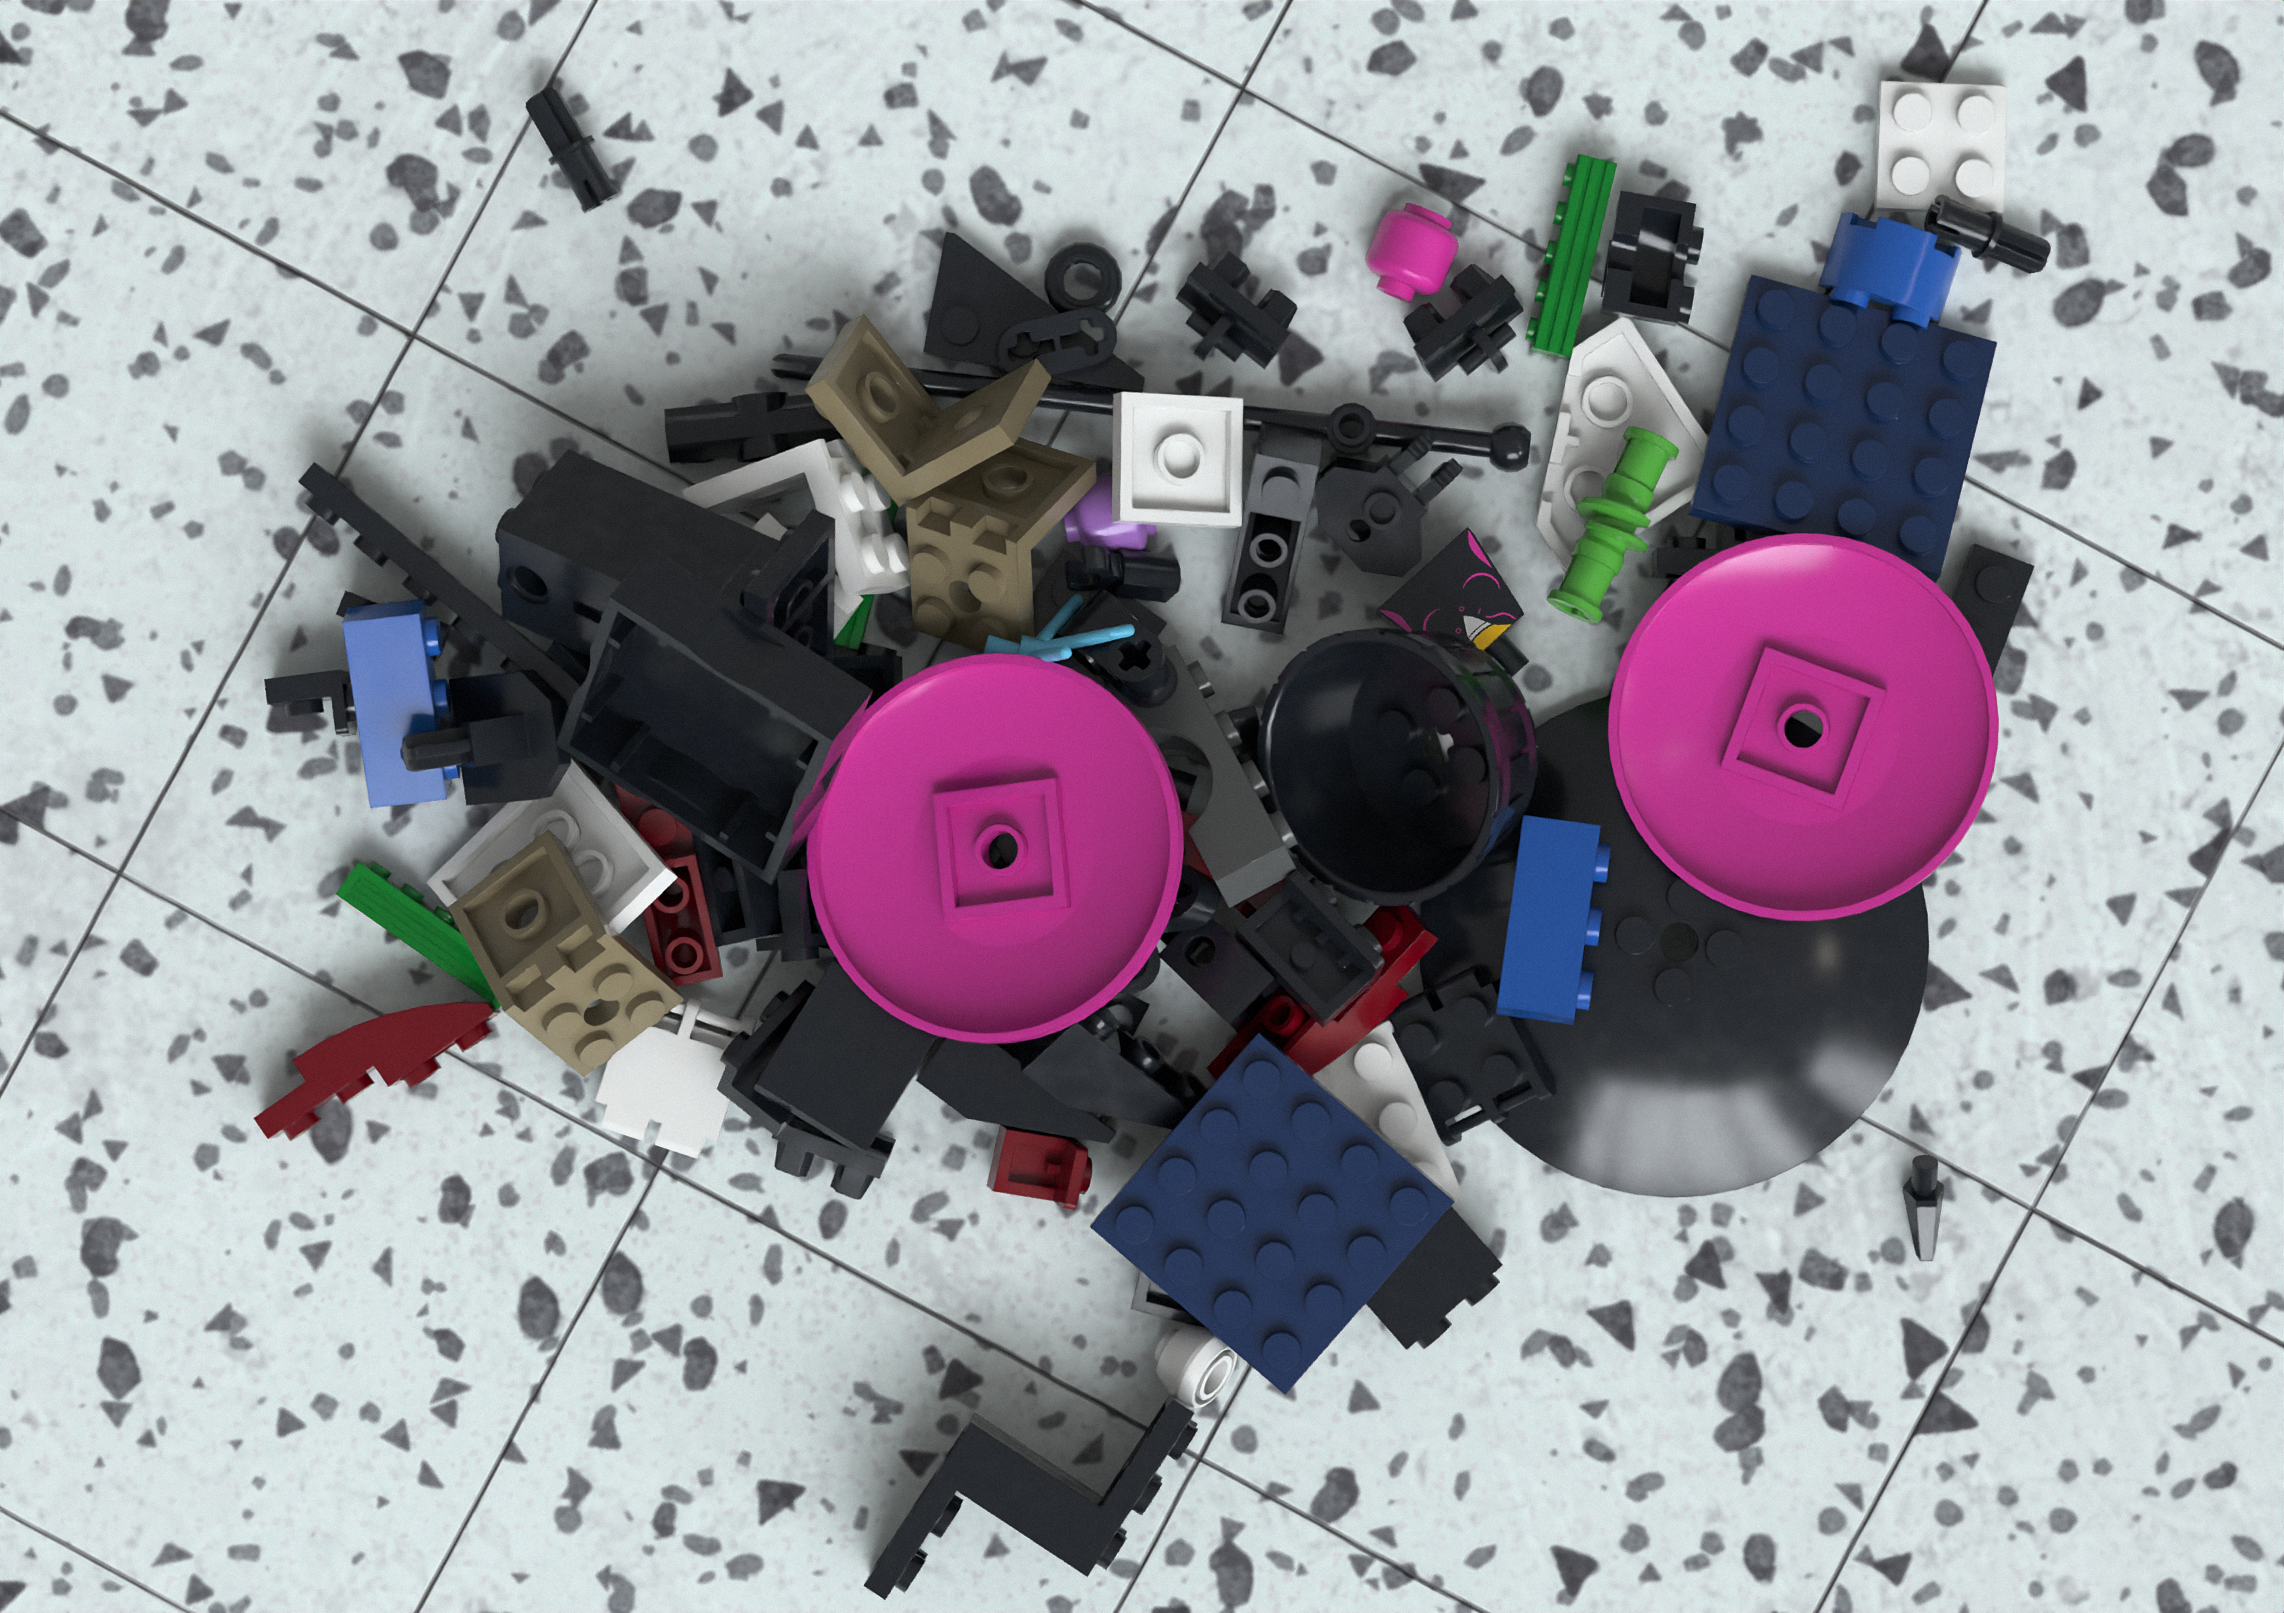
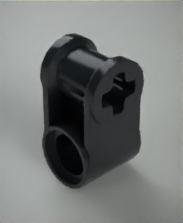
(1122, 659)

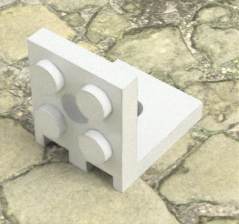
(866, 548)

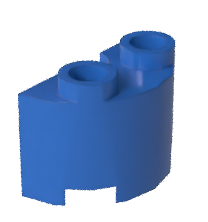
(1890, 266)

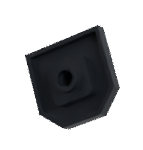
(498, 737)

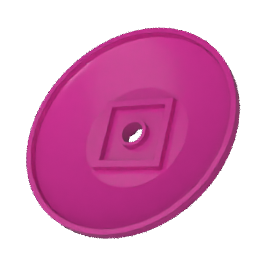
(1785, 633)
(909, 832)

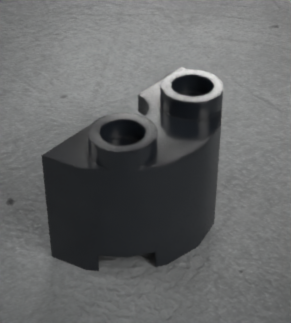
(1649, 258)

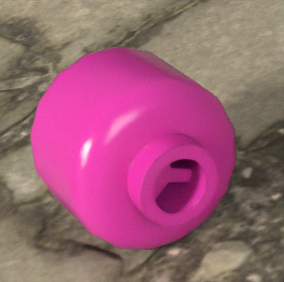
(1412, 252)

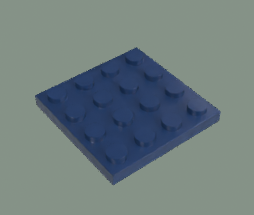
(1842, 424)
(1272, 1212)

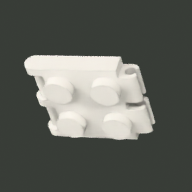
(671, 1079)

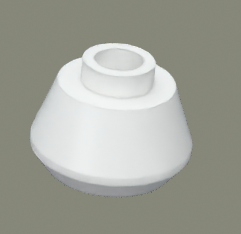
(1194, 1364)

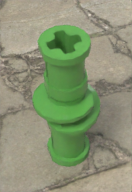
(1612, 524)

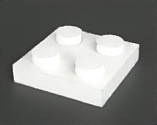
(1940, 143)
(1177, 460)

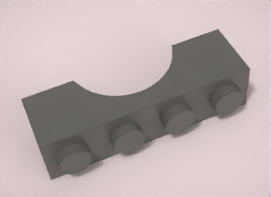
(1234, 833)

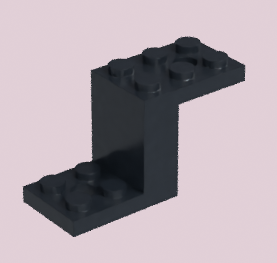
(1034, 1496)

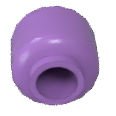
(1092, 522)

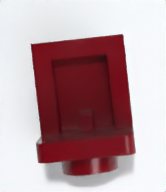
(1040, 1166)

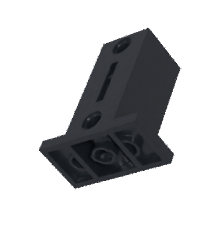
(592, 526)

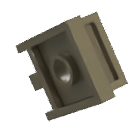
(897, 424)
(985, 537)
(560, 959)

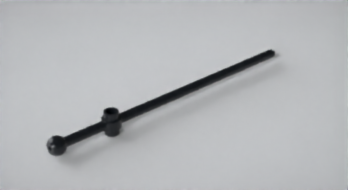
(1505, 446)

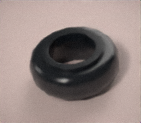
(1082, 253)

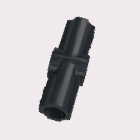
(745, 428)

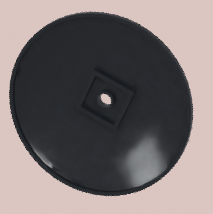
(1699, 1064)

